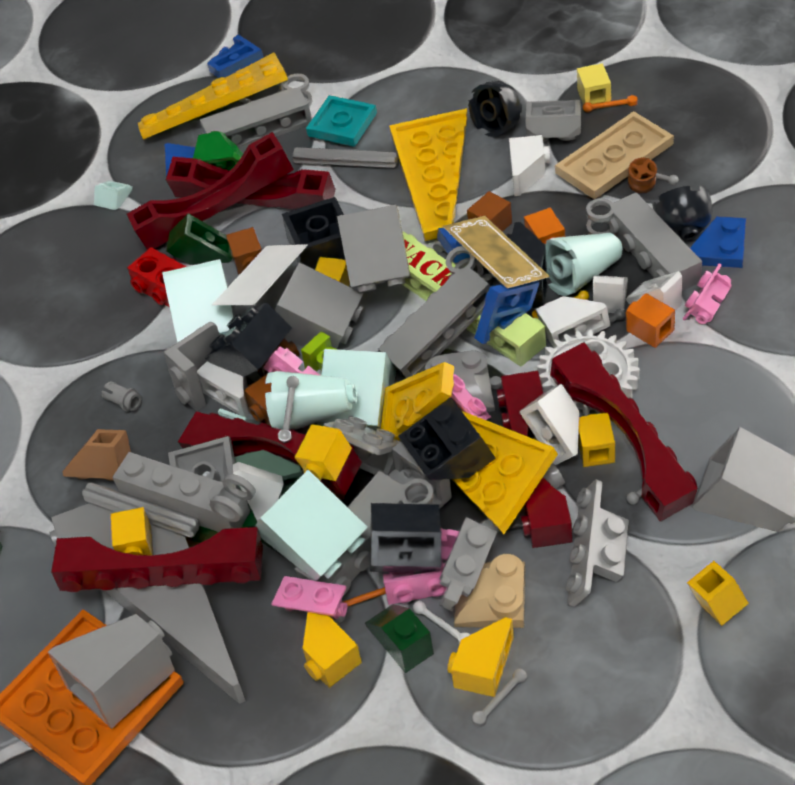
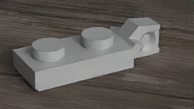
(465, 561)

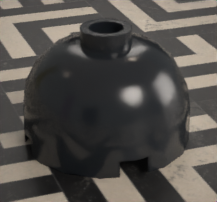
(495, 107)
(685, 210)

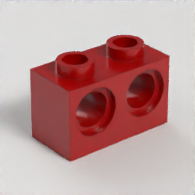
(148, 271)

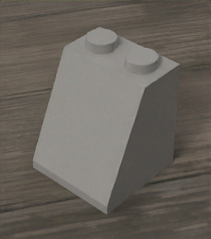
(374, 248)
(316, 305)
(749, 483)
(114, 666)

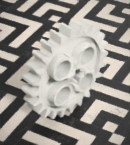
(613, 356)

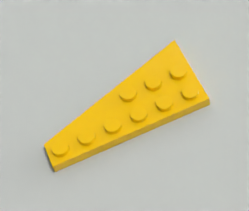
(220, 93)
(431, 164)
(510, 479)

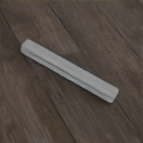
(345, 157)
(156, 514)

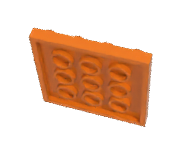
(62, 727)

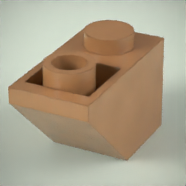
(99, 455)

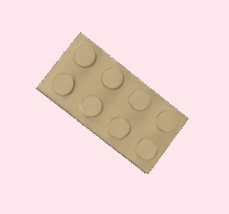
(607, 157)

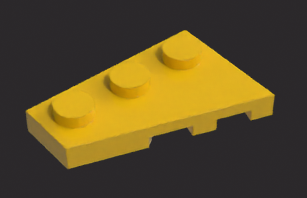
(416, 397)

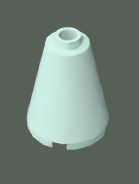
(576, 259)
(314, 398)

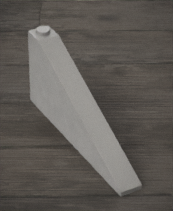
(179, 611)

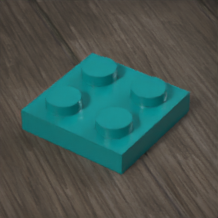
(341, 120)

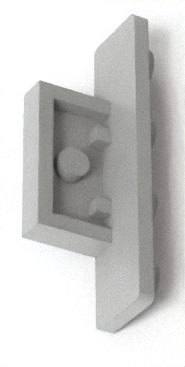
(597, 545)

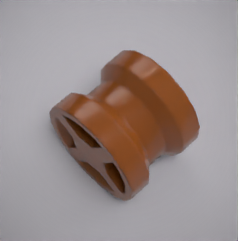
(639, 168)

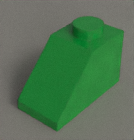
(217, 150)

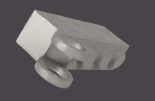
(256, 119)
(647, 238)
(439, 318)
(379, 490)
(212, 502)

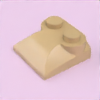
(495, 596)

